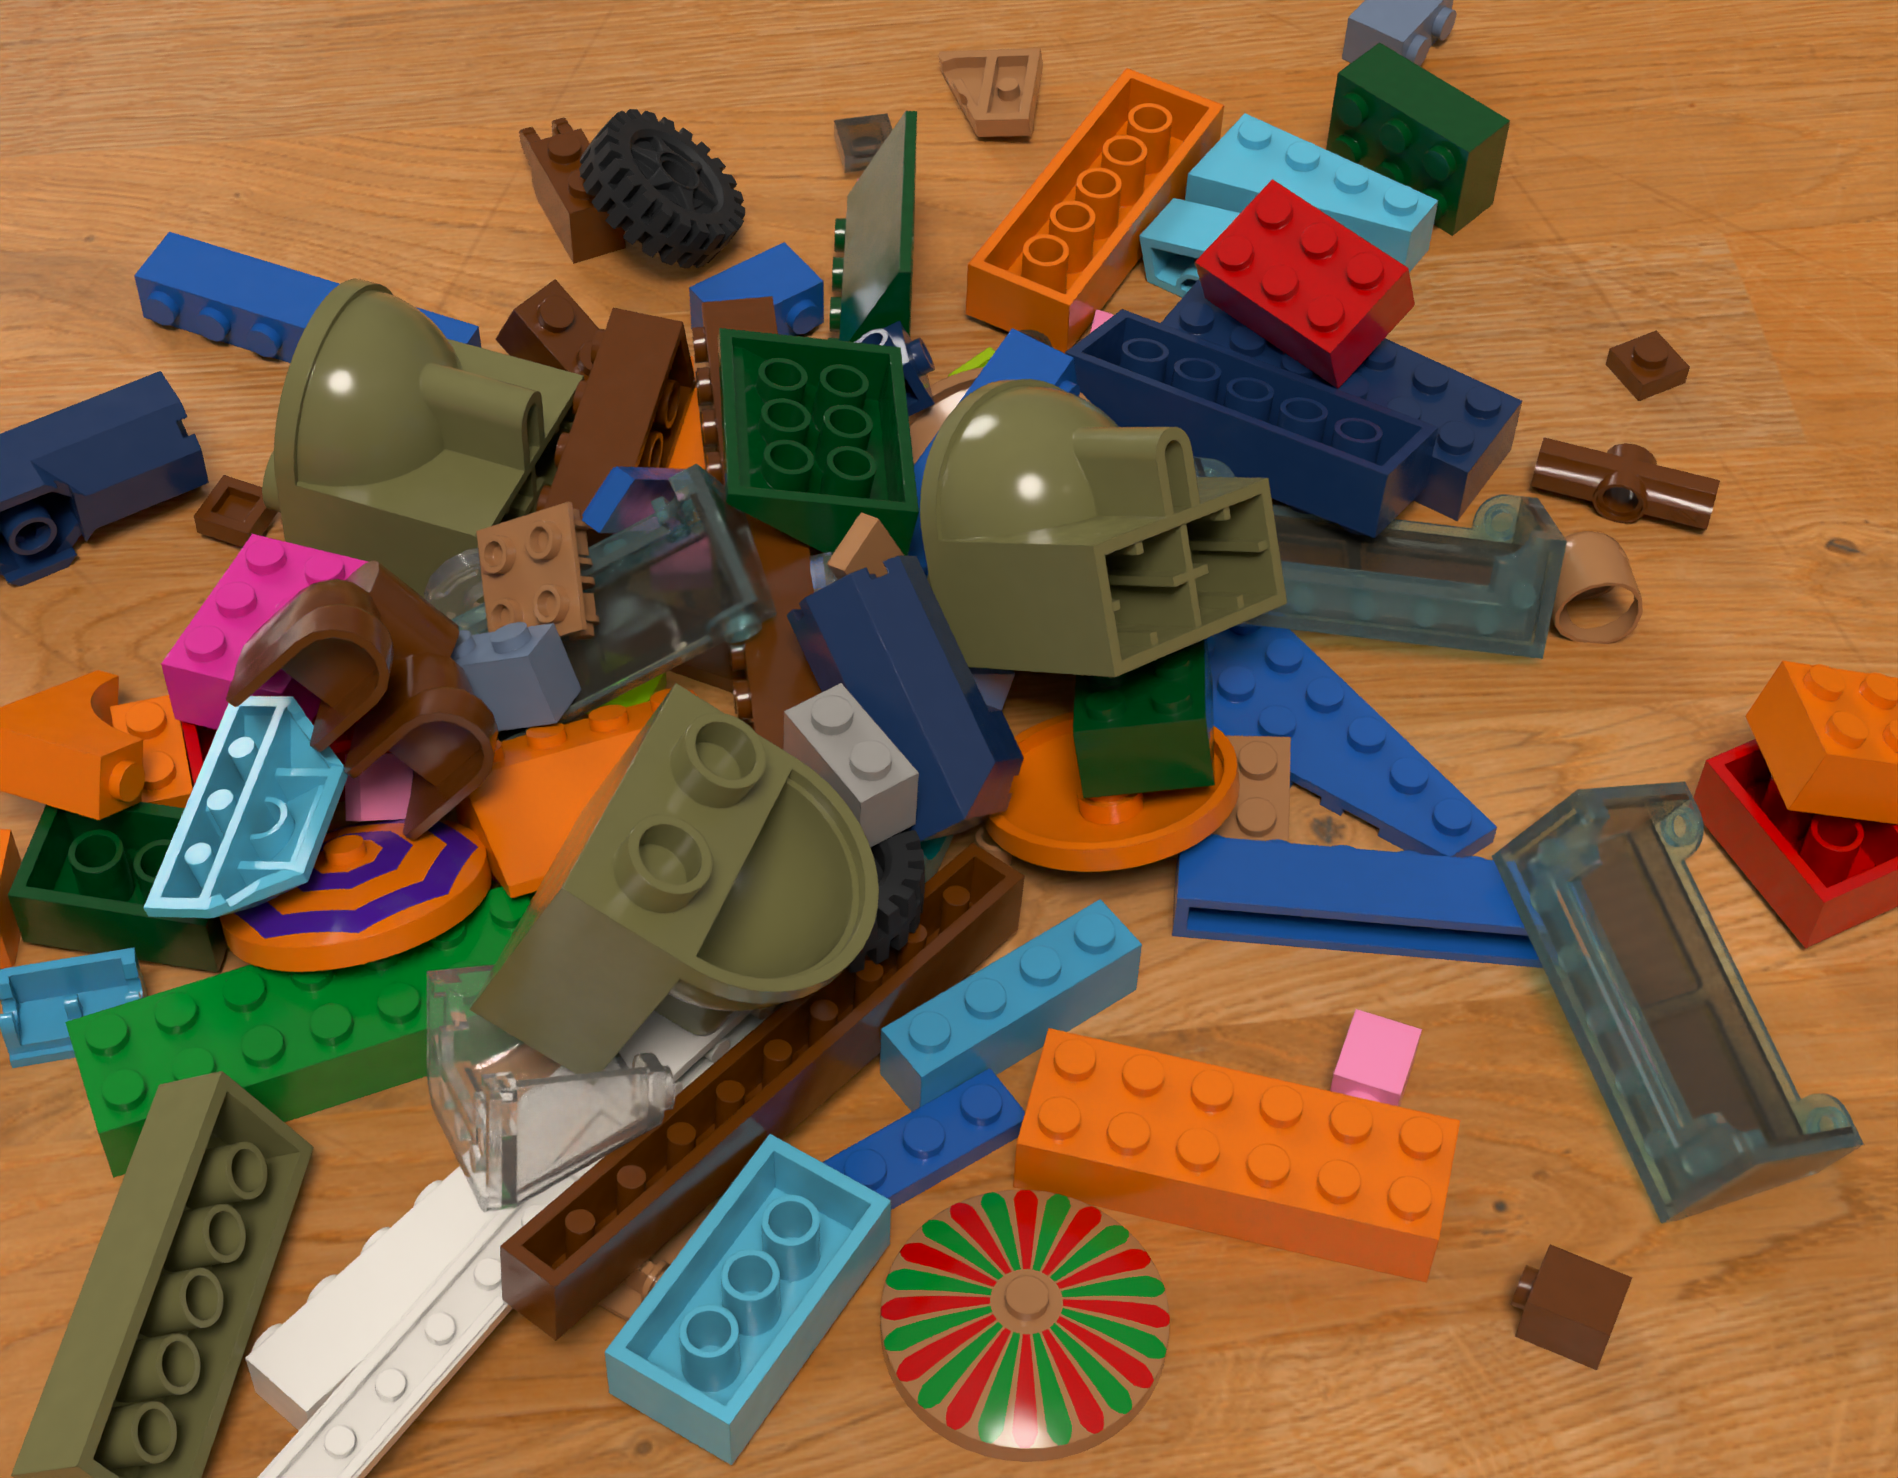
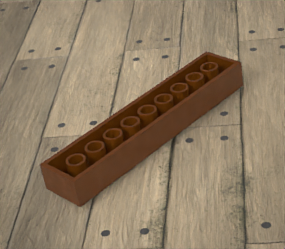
(772, 660)

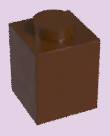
(1570, 1305)

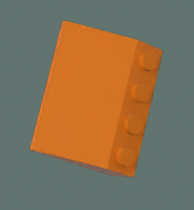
(543, 786)

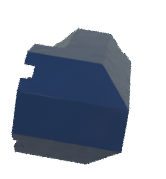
(89, 470)
(909, 675)

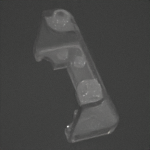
(519, 1114)

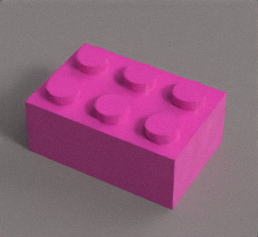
(245, 597)

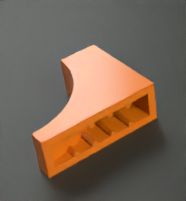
(67, 752)

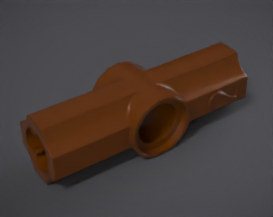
(1625, 483)

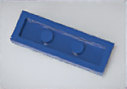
(934, 1140)

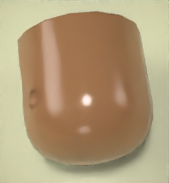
(1589, 569)

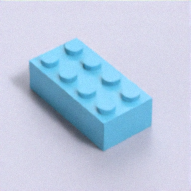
(748, 1298)

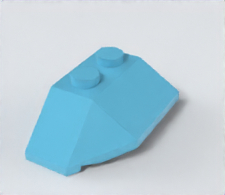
(251, 814)

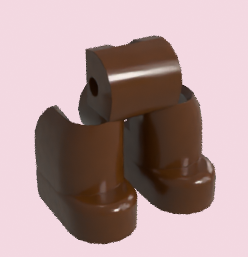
(384, 651)

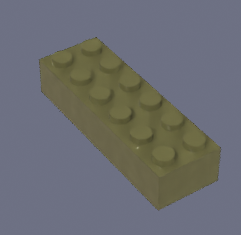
(170, 1290)

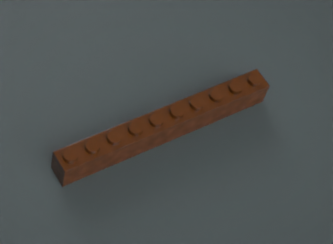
(760, 1087)

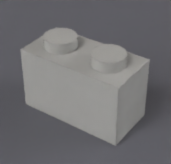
(856, 760)

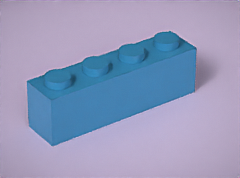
(1010, 1006)

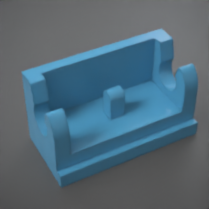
(49, 993)

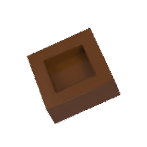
(1647, 365)
(233, 512)

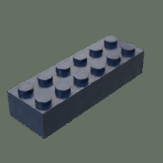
(1471, 417)
(1311, 441)

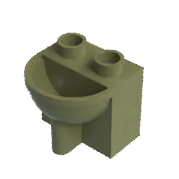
(407, 438)
(1085, 537)
(687, 890)

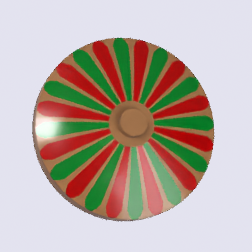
(1024, 1325)

